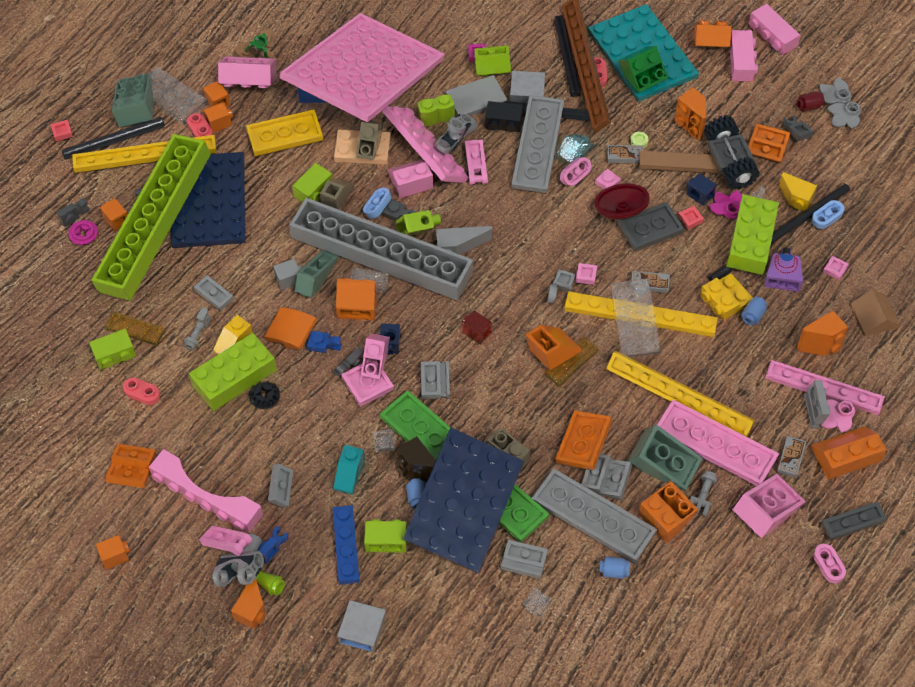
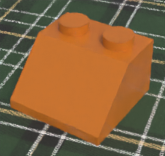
(823, 335)

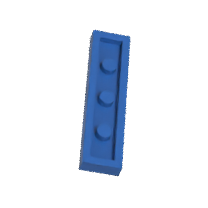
(346, 545)

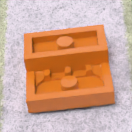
(768, 142)
(290, 328)
(130, 465)

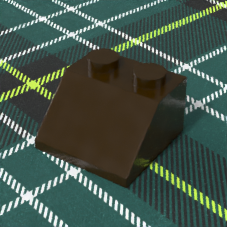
(414, 460)

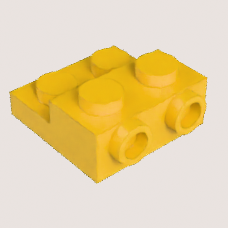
(725, 296)

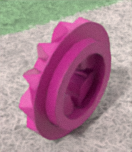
(88, 227)

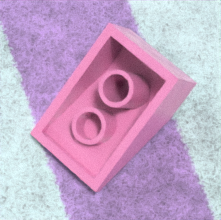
(768, 505)

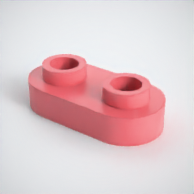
(602, 70)
(198, 125)
(140, 390)

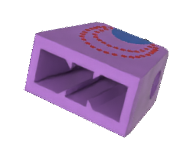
(784, 271)

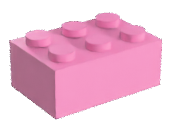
(247, 71)

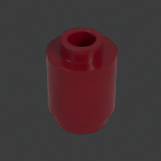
(810, 101)

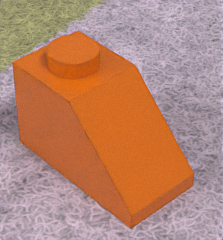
(249, 606)

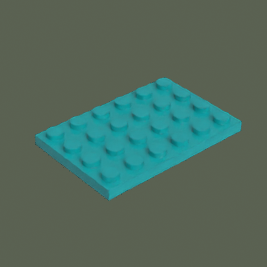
(634, 31)

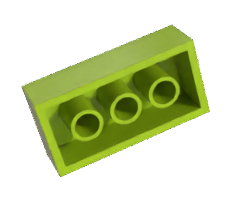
(752, 234)
(233, 371)

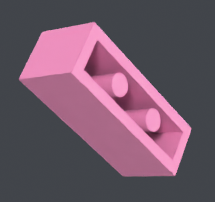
(774, 29)
(743, 55)

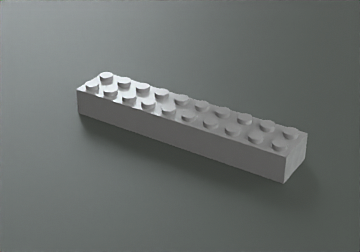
(381, 248)

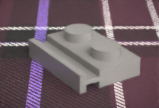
(435, 380)
(817, 404)
(524, 559)

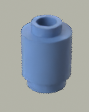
(754, 311)
(414, 491)
(614, 567)

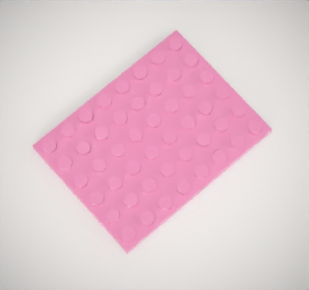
(362, 67)

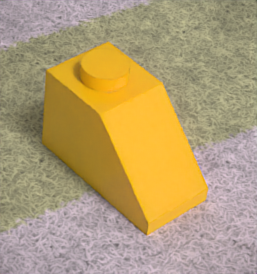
(797, 191)
(232, 333)

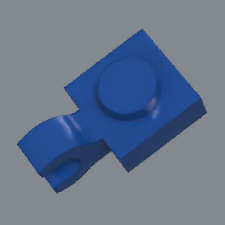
(321, 341)
(271, 547)

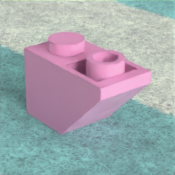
(375, 355)

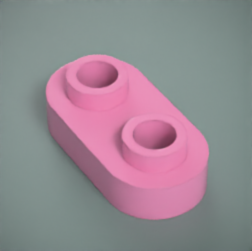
(574, 172)
(830, 564)

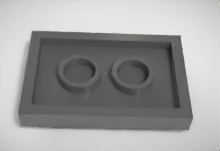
(651, 226)

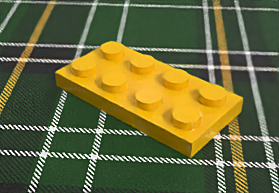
(284, 132)

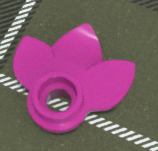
(725, 205)

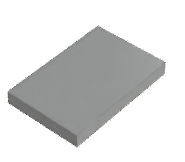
(474, 96)

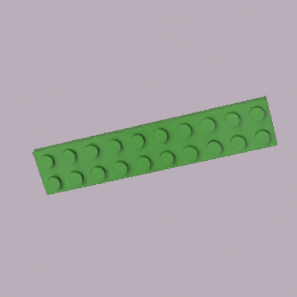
(413, 418)

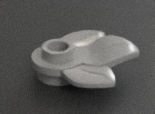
(836, 93)
(845, 114)

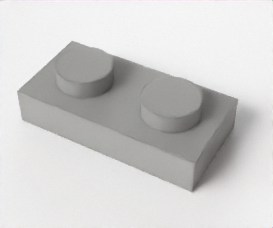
(213, 293)
(280, 485)

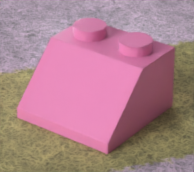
(411, 178)

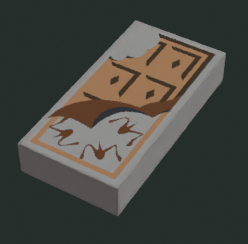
(623, 153)
(658, 281)
(791, 457)

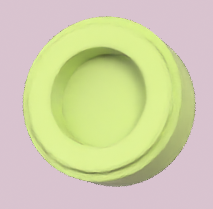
(639, 138)

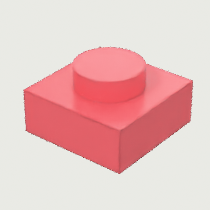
(61, 130)
(690, 217)

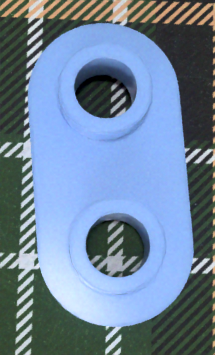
(377, 203)
(826, 215)

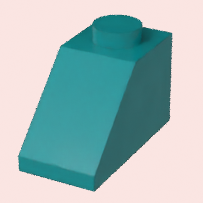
(349, 469)

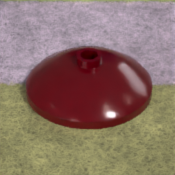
(622, 201)

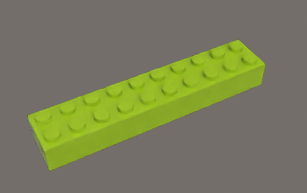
(151, 217)

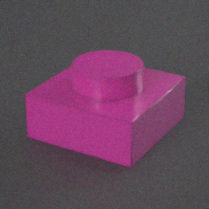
(471, 47)

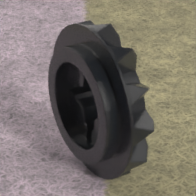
(258, 400)

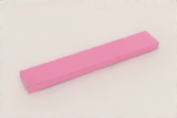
(835, 390)

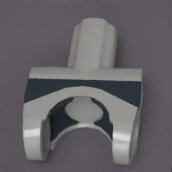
(458, 128)
(233, 566)

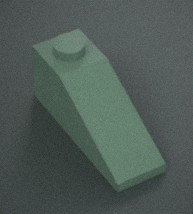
(314, 273)

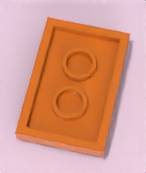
(583, 440)

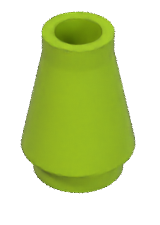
(271, 583)

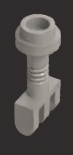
(203, 321)
(709, 479)

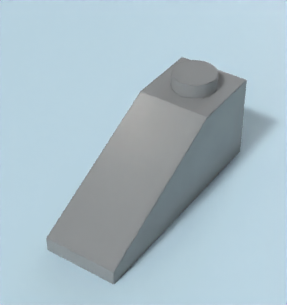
(463, 239)

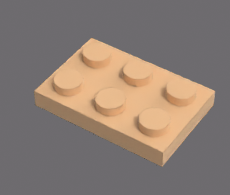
(347, 147)

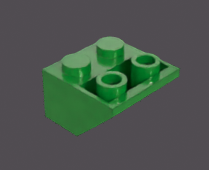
(643, 68)

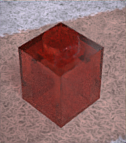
(476, 327)

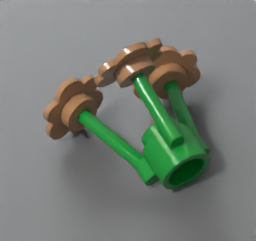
(260, 43)

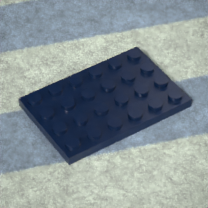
(215, 205)
(463, 500)

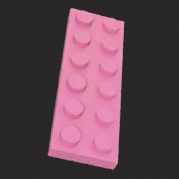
(424, 144)
(718, 443)

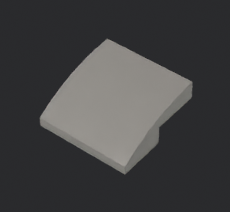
(608, 477)

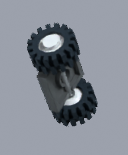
(731, 152)

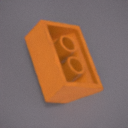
(849, 452)

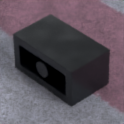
(503, 116)

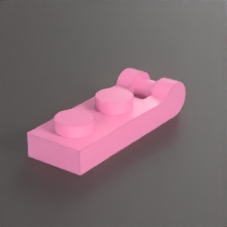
(476, 161)
(226, 539)

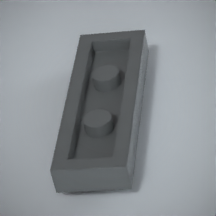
(854, 521)

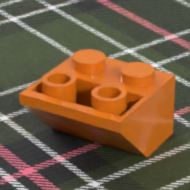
(712, 34)
(691, 113)
(356, 299)
(551, 345)
(667, 511)

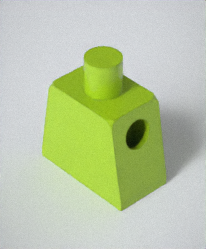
(417, 223)

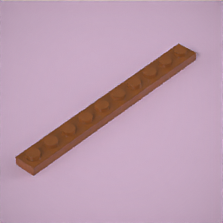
(586, 65)

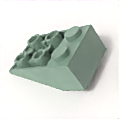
(133, 100)

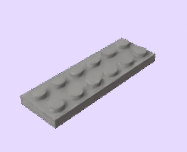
(538, 144)
(594, 515)

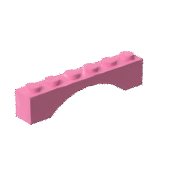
(237, 510)

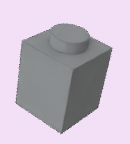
(286, 273)

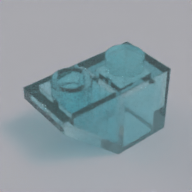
(575, 146)

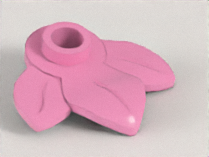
(839, 418)

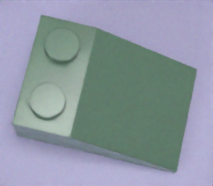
(665, 457)

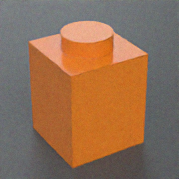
(216, 94)
(218, 117)
(113, 214)
(113, 551)

